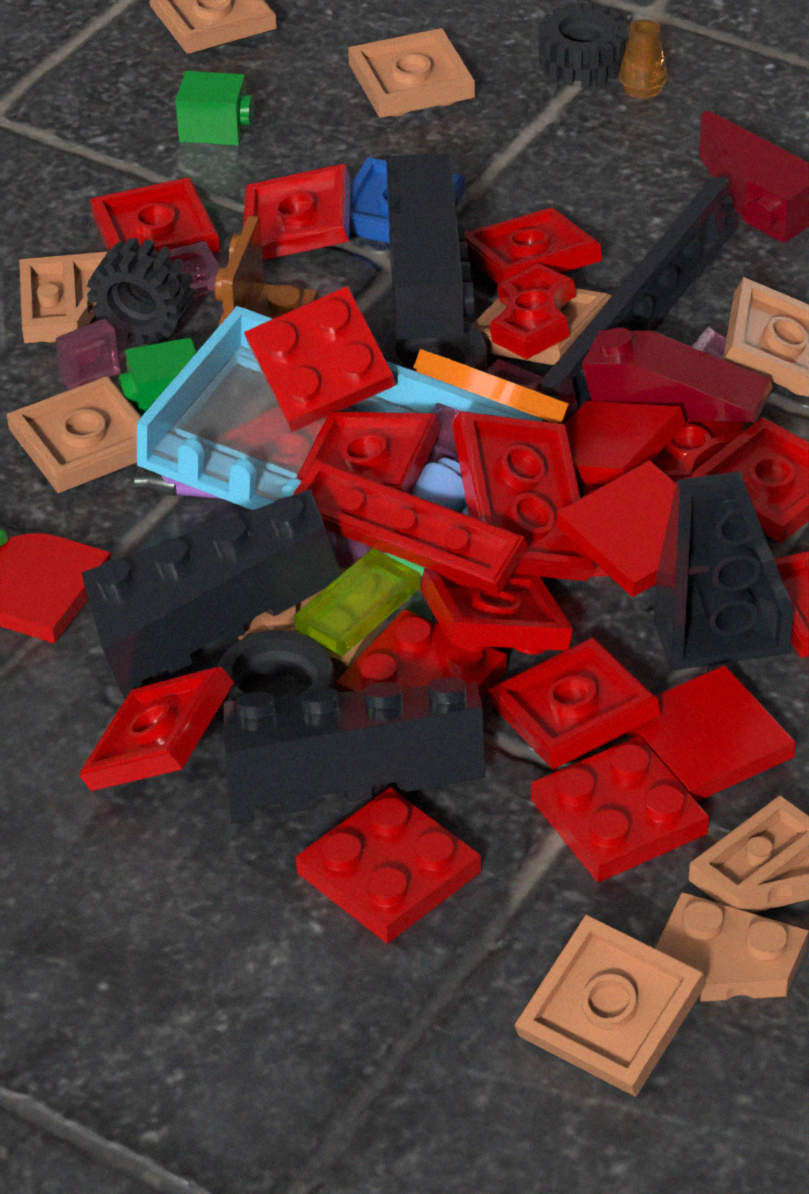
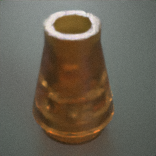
(643, 63)

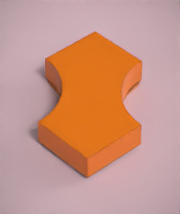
(490, 386)

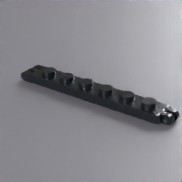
(650, 287)

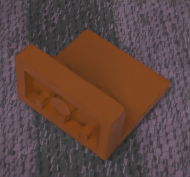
(243, 279)

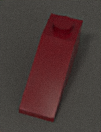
(764, 180)
(665, 372)

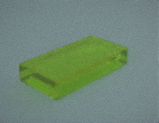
(357, 601)

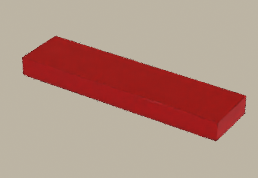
(413, 528)

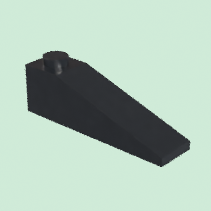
(718, 579)

